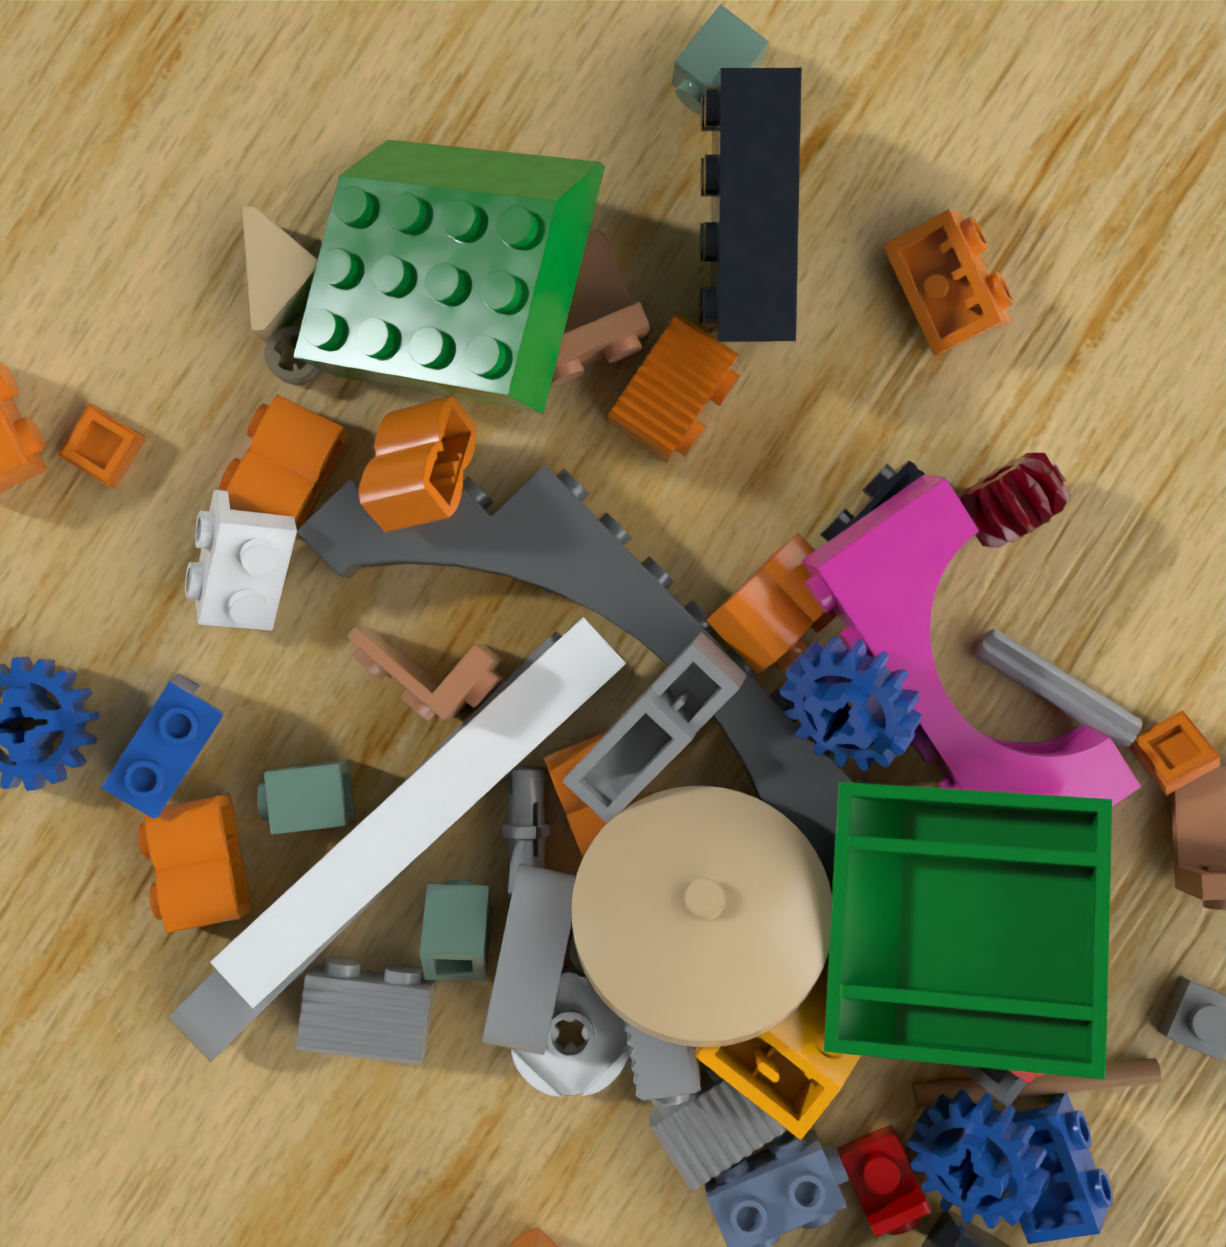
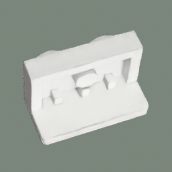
(239, 565)

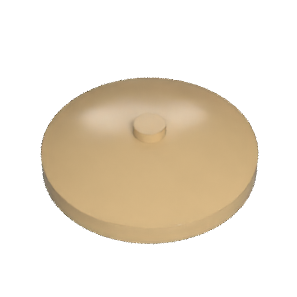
(701, 916)

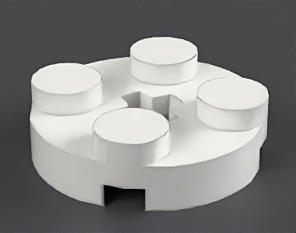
(571, 1067)

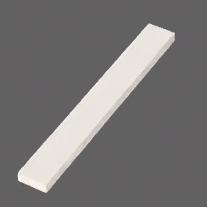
(417, 812)

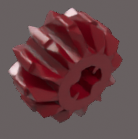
(1015, 499)

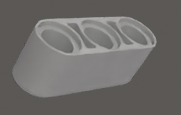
(530, 960)

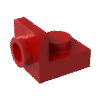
(884, 1182)

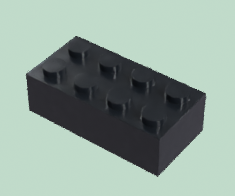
(753, 204)

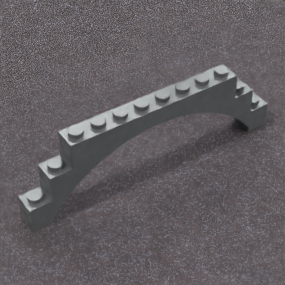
(559, 545)

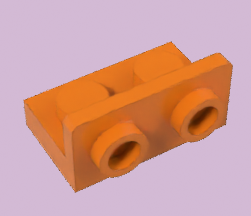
(949, 280)

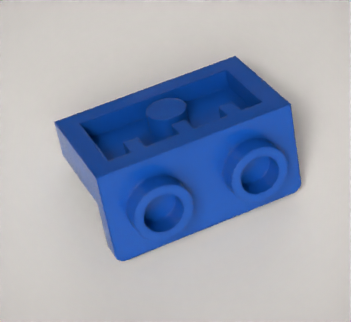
(163, 748)
(1075, 1192)

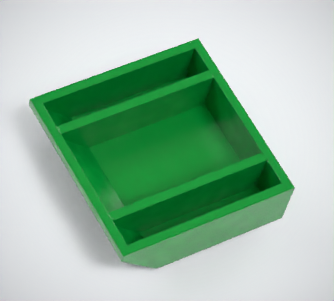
(450, 271)
(970, 928)

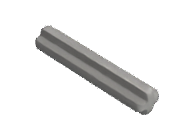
(1057, 687)

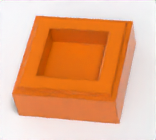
(102, 446)
(1174, 752)

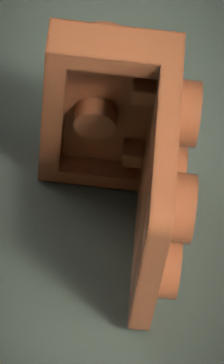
(601, 315)
(466, 684)
(1201, 838)

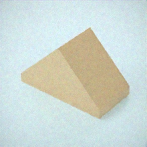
(277, 274)

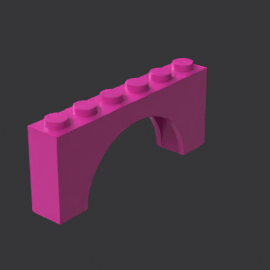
(883, 589)

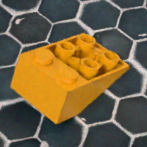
(787, 1065)

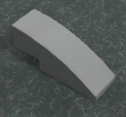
(655, 728)

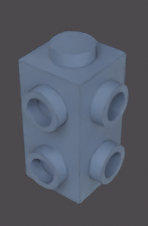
(777, 1191)

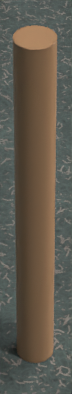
(1117, 1075)

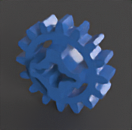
(25, 695)
(881, 713)
(980, 1161)

